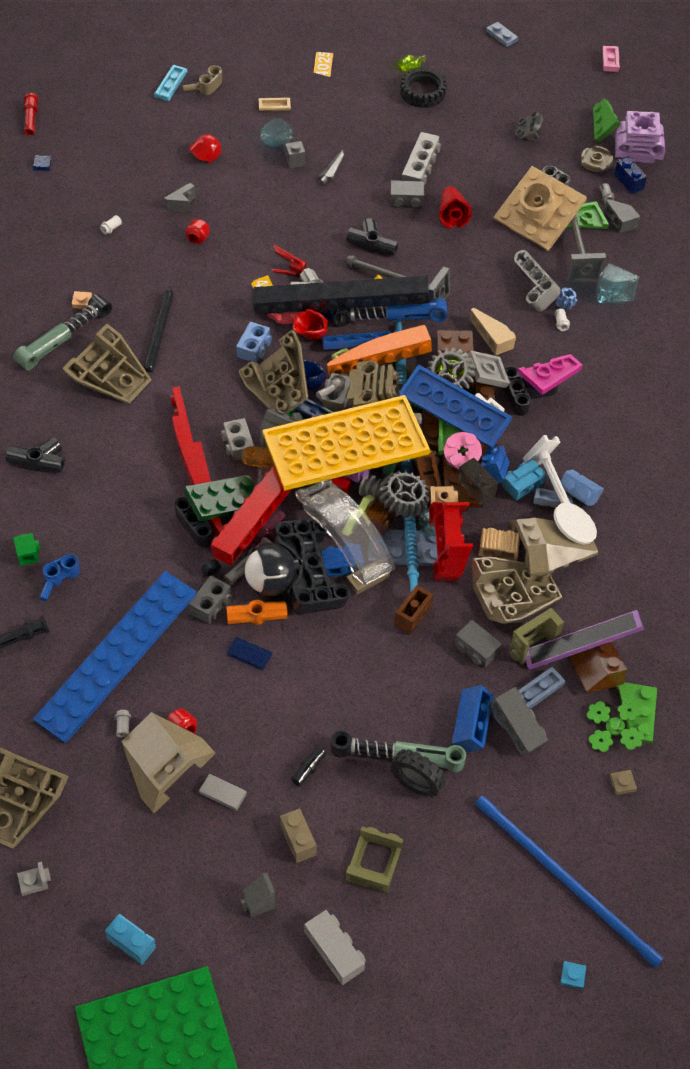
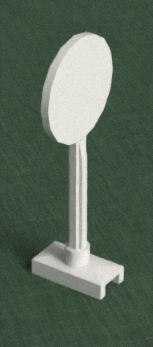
(568, 517)

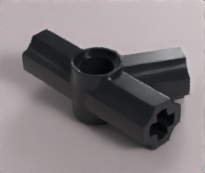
(371, 238)
(38, 457)

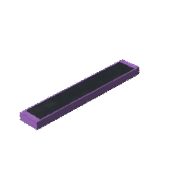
(584, 639)

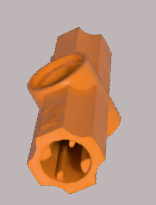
(245, 613)

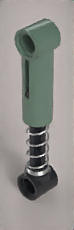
(30, 355)
(438, 755)

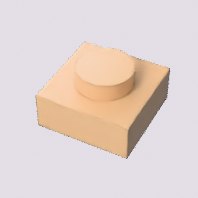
(81, 299)

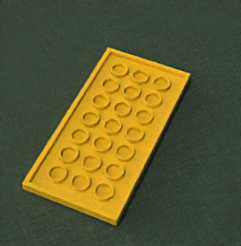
(345, 442)

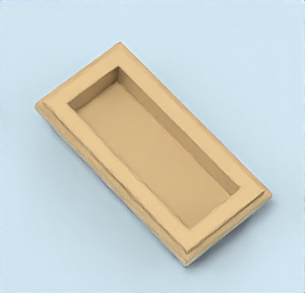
(274, 104)

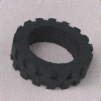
(429, 778)

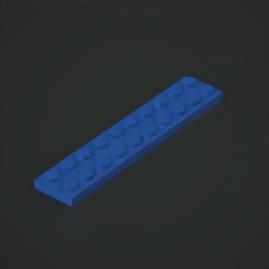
(114, 657)

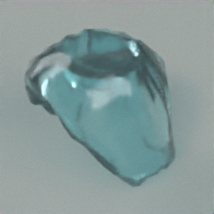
(276, 132)

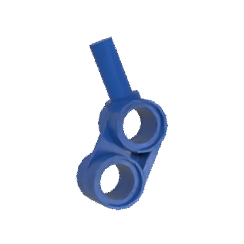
(61, 570)

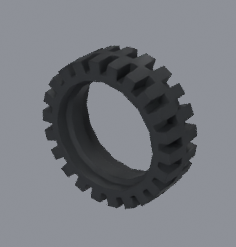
(423, 99)

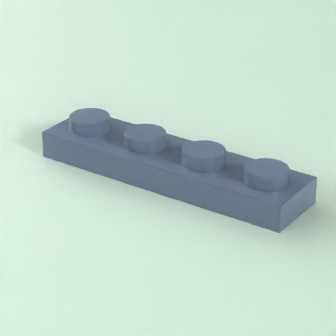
(539, 689)

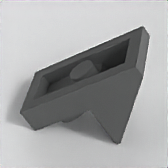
(180, 199)

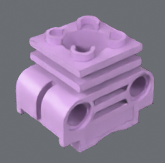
(640, 137)

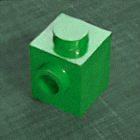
(27, 549)

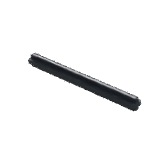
(158, 331)

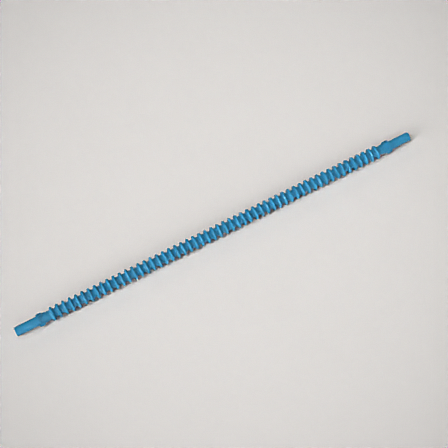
(410, 529)

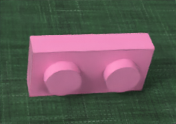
(610, 58)

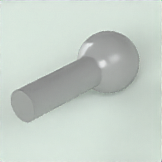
(336, 385)

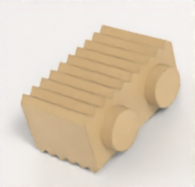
(499, 544)

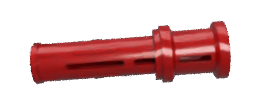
(30, 109)

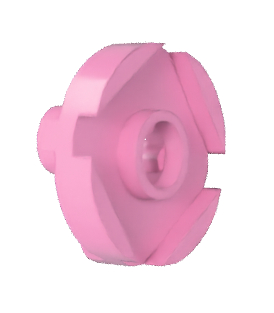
(459, 440)

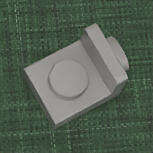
(34, 880)

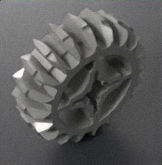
(464, 363)

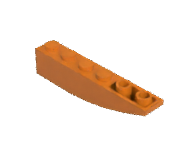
(384, 350)

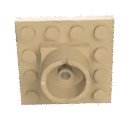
(540, 208)

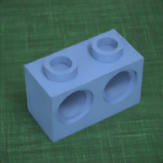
(253, 342)

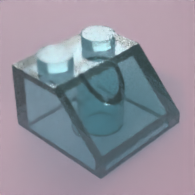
(616, 286)

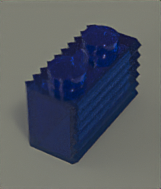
(630, 175)

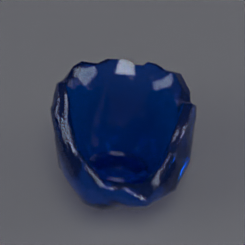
(314, 374)

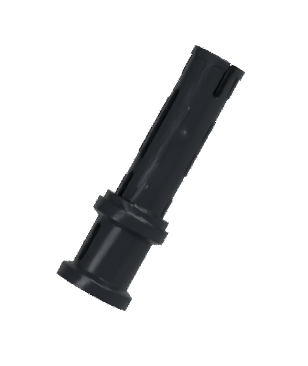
(28, 631)

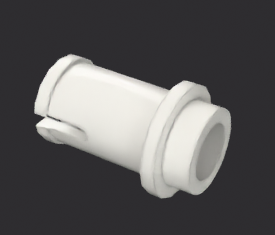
(107, 227)
(562, 322)

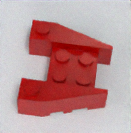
(450, 546)

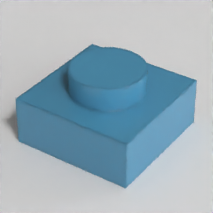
(573, 975)

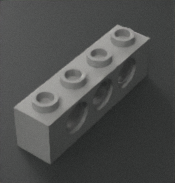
(421, 158)

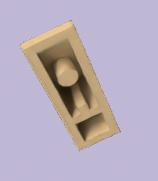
(493, 332)

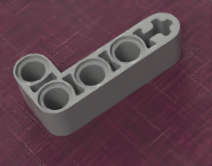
(545, 290)

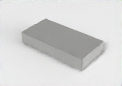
(222, 792)

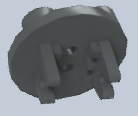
(528, 126)

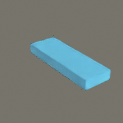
(170, 83)

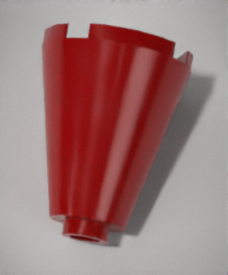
(454, 208)

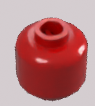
(197, 231)
(183, 719)

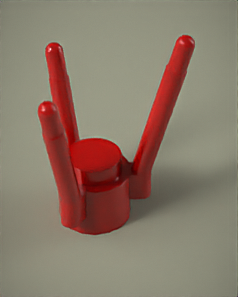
(296, 264)

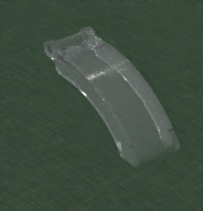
(349, 529)

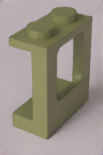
(546, 624)
(369, 878)

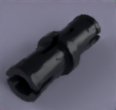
(300, 776)

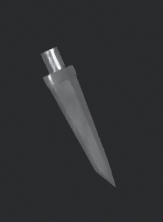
(330, 171)

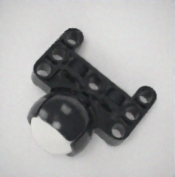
(285, 566)

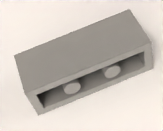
(335, 946)

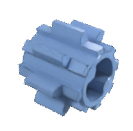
(566, 298)

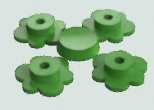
(615, 726)

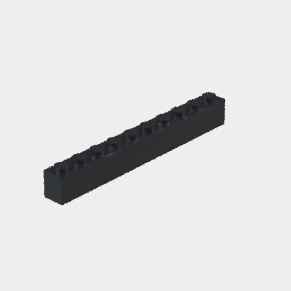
(341, 295)

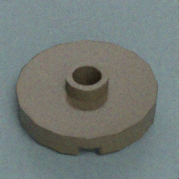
(596, 159)

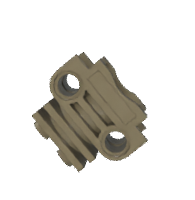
(371, 384)

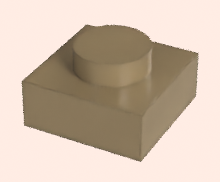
(623, 782)

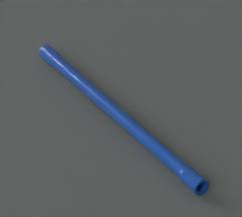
(644, 949)

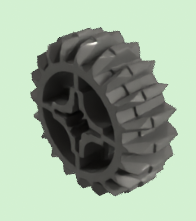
(405, 489)

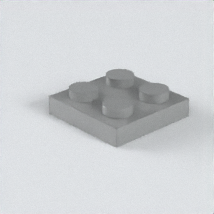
(489, 369)

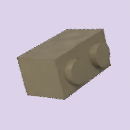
(298, 835)

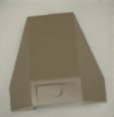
(280, 378)
(509, 591)
(160, 755)

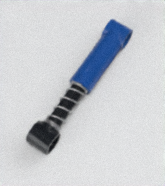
(395, 313)

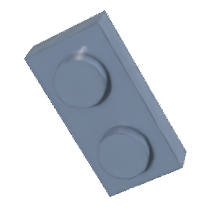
(502, 34)
(548, 498)

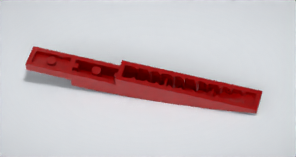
(191, 453)

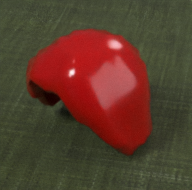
(206, 148)
(310, 324)

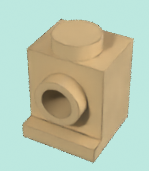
(437, 491)

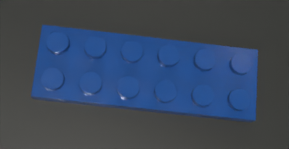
(455, 406)

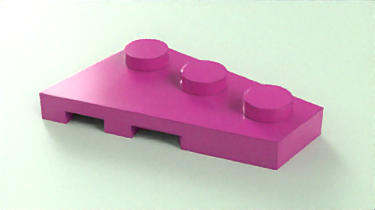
(548, 375)

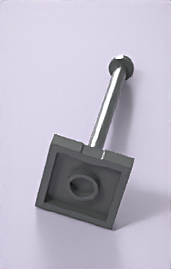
(584, 266)
(438, 288)

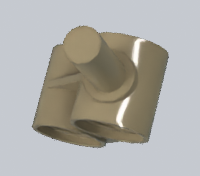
(208, 82)

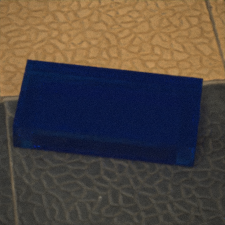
(249, 653)

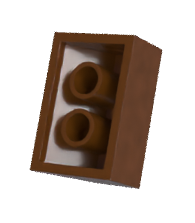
(599, 667)

